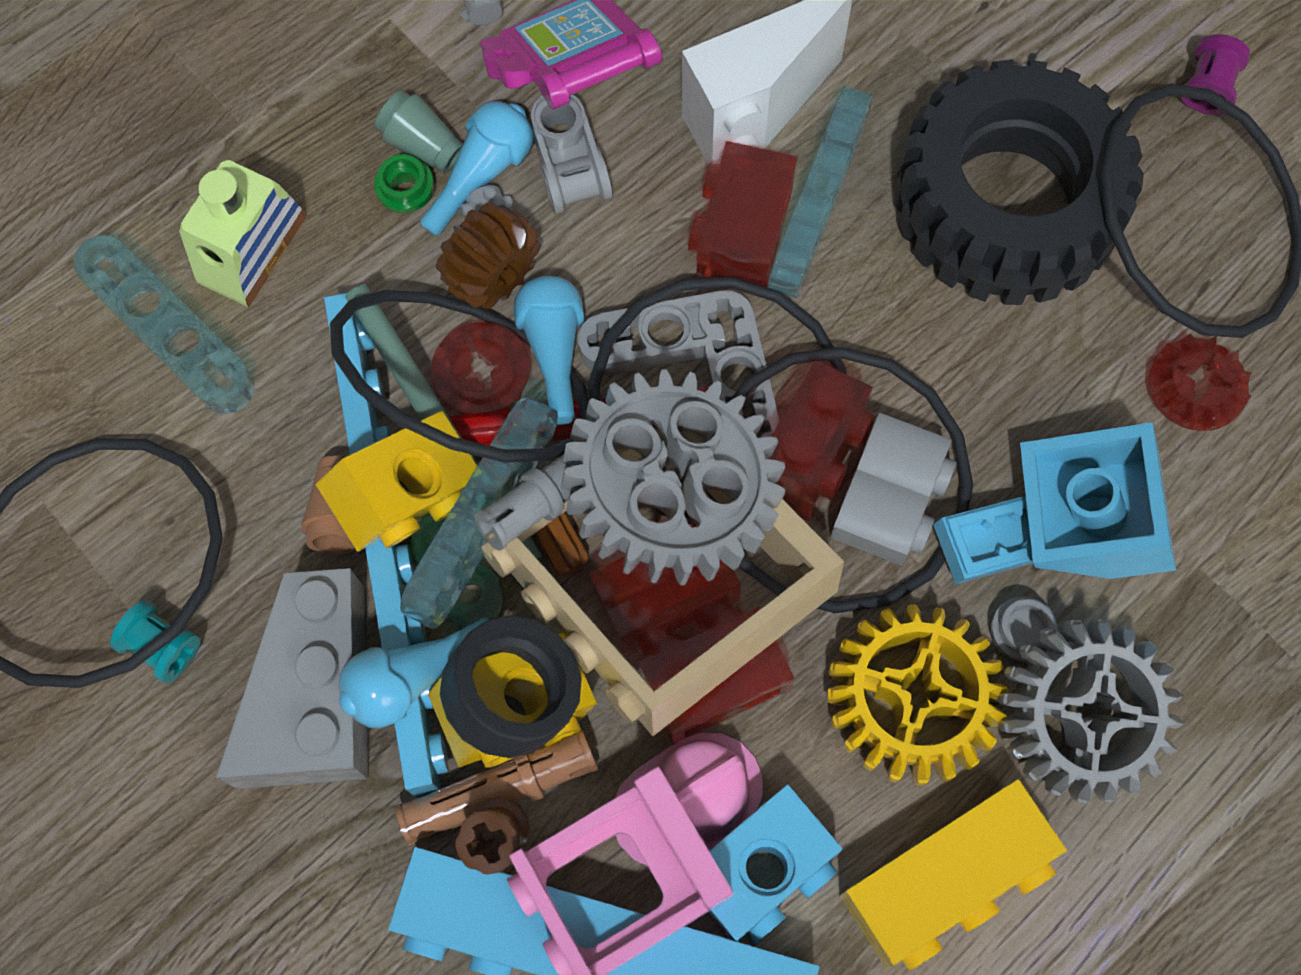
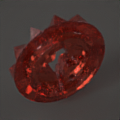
(495, 346)
(1175, 391)

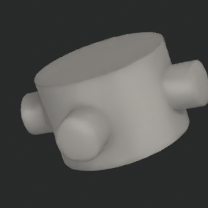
(481, 11)
(482, 196)

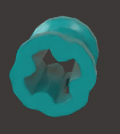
(140, 627)

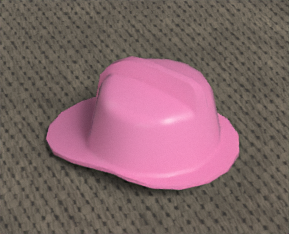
(712, 780)

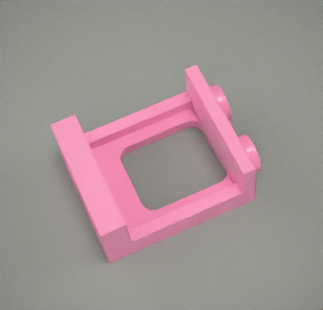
(668, 846)

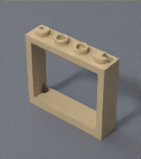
(789, 543)

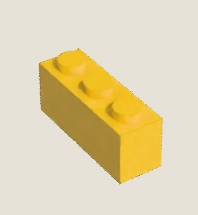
(954, 877)

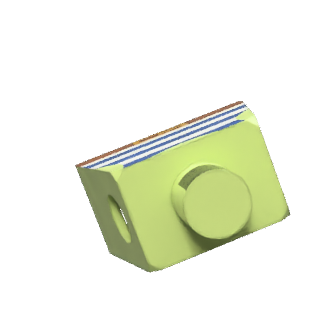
(238, 230)

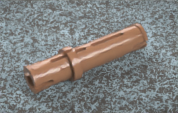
(514, 779)

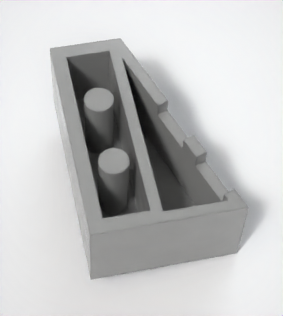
(291, 711)

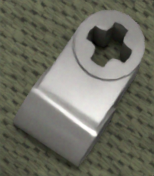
(568, 160)

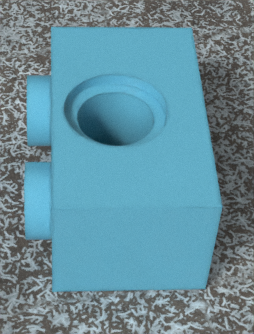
(799, 841)

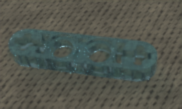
(820, 192)
(161, 325)
(458, 543)

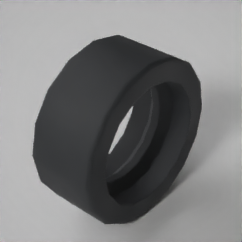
(549, 658)

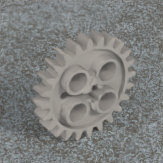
(616, 488)

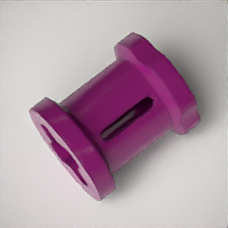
(1217, 71)

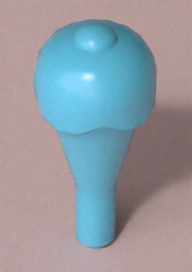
(494, 141)
(549, 314)
(382, 684)

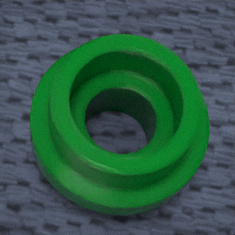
(403, 169)

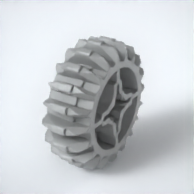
(1090, 735)

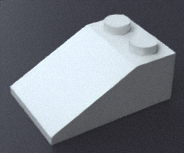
(760, 74)

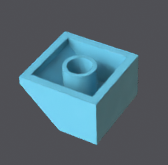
(1098, 503)

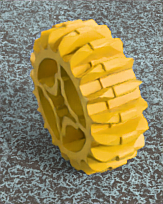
(948, 701)

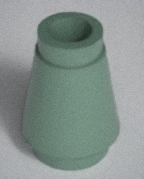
(418, 131)

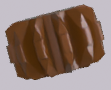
(488, 255)

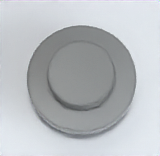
(1020, 623)

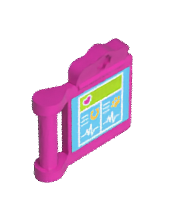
(569, 49)

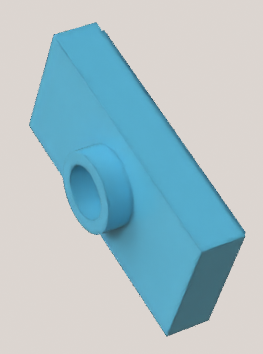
(986, 540)

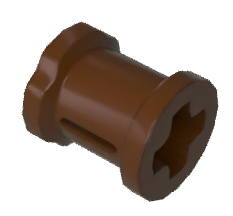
(490, 855)

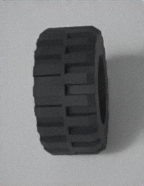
(1027, 114)

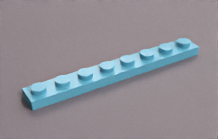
(420, 751)

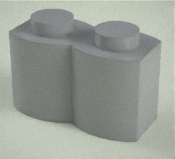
(892, 490)

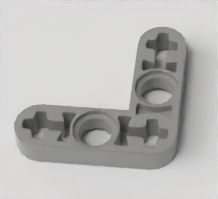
(700, 339)

